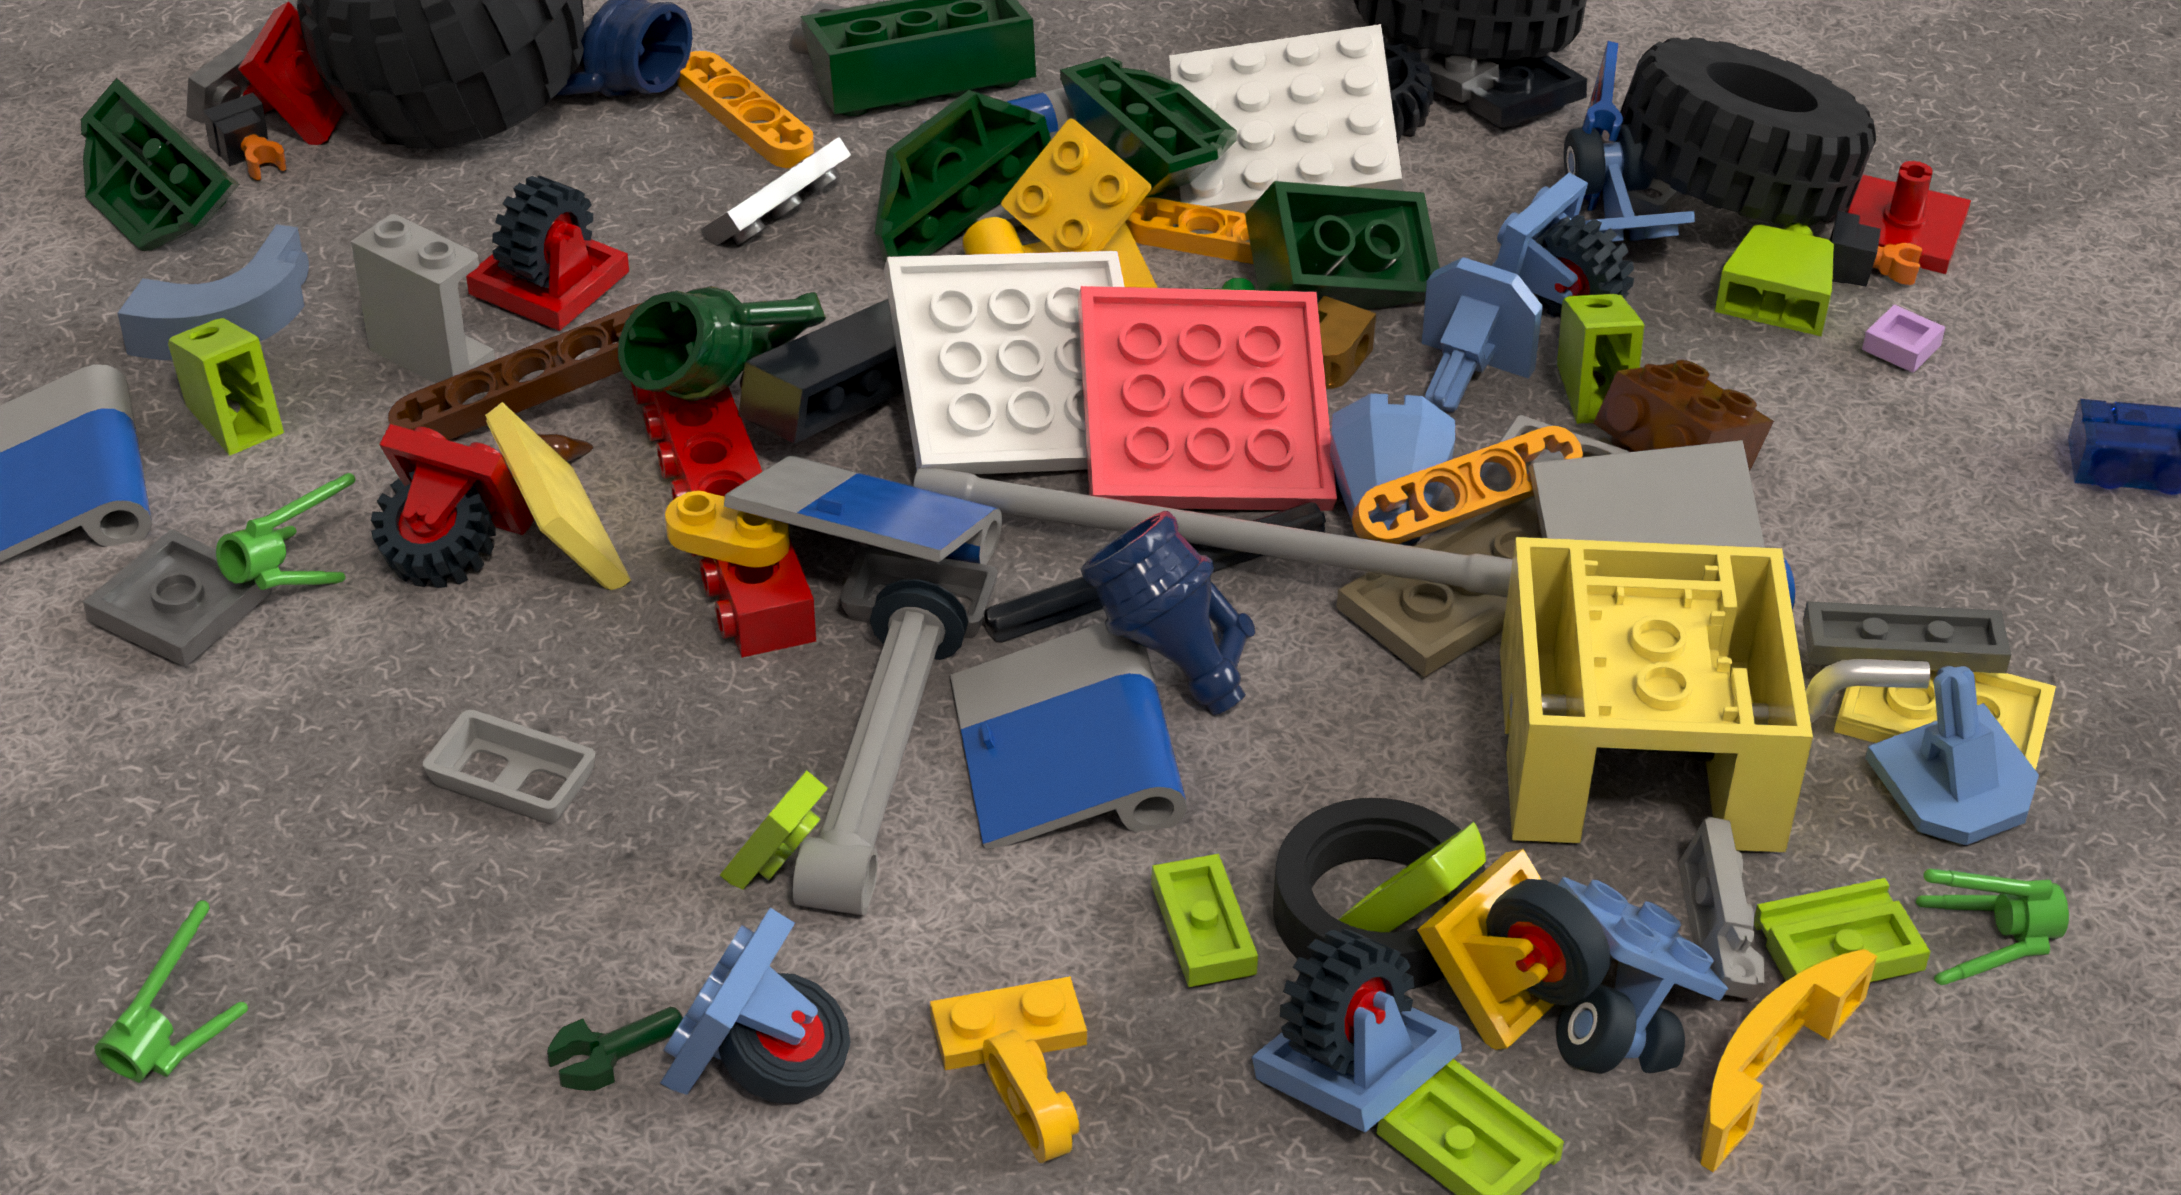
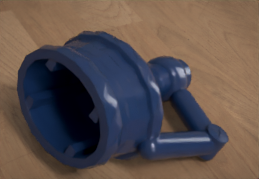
(632, 49)
(1163, 598)

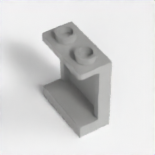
(413, 298)

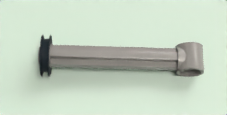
(916, 626)

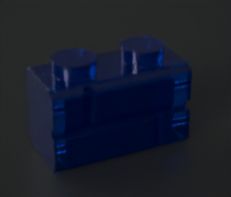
(2126, 445)

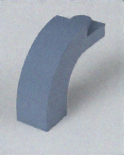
(256, 298)

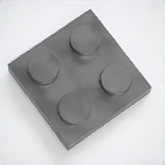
(172, 599)

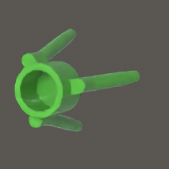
(259, 549)
(2024, 909)
(142, 1034)

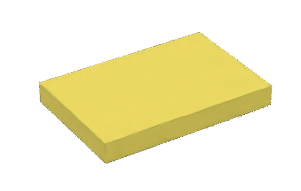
(556, 498)
(2014, 701)

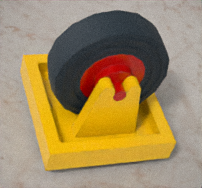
(1516, 948)

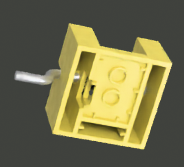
(1662, 656)

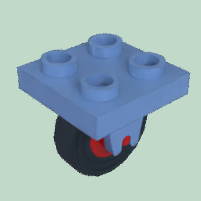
(768, 1027)

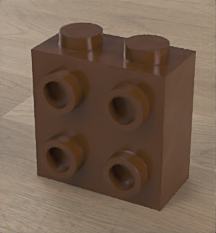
(1678, 408)

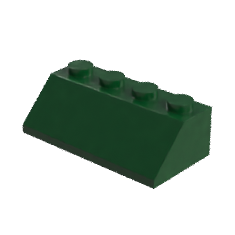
(917, 50)

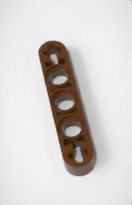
(503, 375)

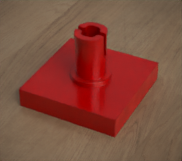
(287, 79)
(1912, 213)

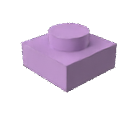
(1903, 338)

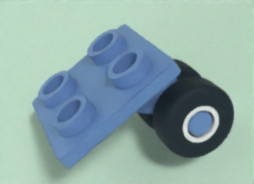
(1618, 169)
(1628, 1019)

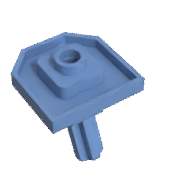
(1478, 321)
(1960, 772)

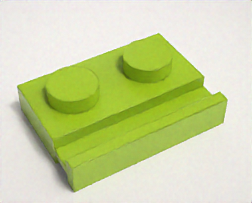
(1841, 921)
(1470, 1135)

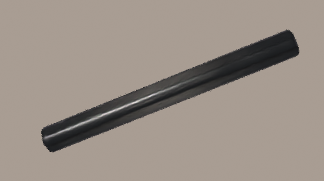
(1078, 598)

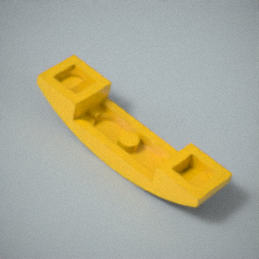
(1813, 998)

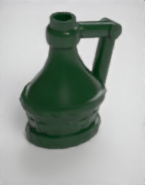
(701, 338)

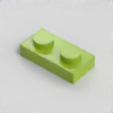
(777, 834)
(1204, 920)

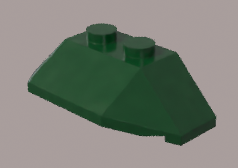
(1147, 121)
(147, 171)
(953, 172)

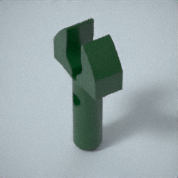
(606, 1048)

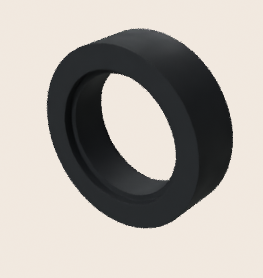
(1347, 833)

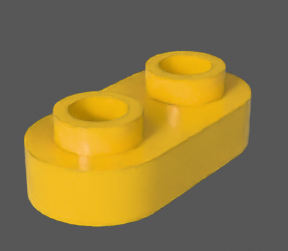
(705, 527)
(1021, 1081)

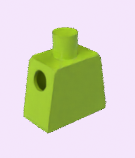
(1779, 278)
(1597, 336)
(222, 364)

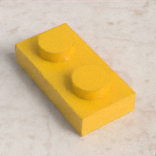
(1036, 1010)

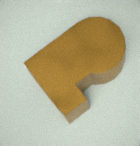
(1345, 339)

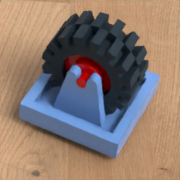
(1560, 252)
(1353, 1033)

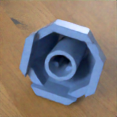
(1385, 442)

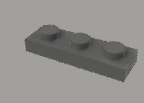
(1907, 634)

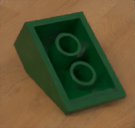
(1343, 243)

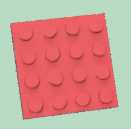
(1205, 398)

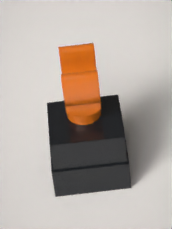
(240, 134)
(1858, 252)

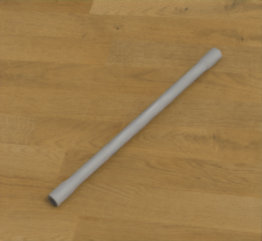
(1473, 572)

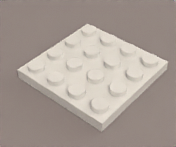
(1300, 112)
(994, 357)

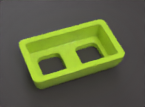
(1419, 883)

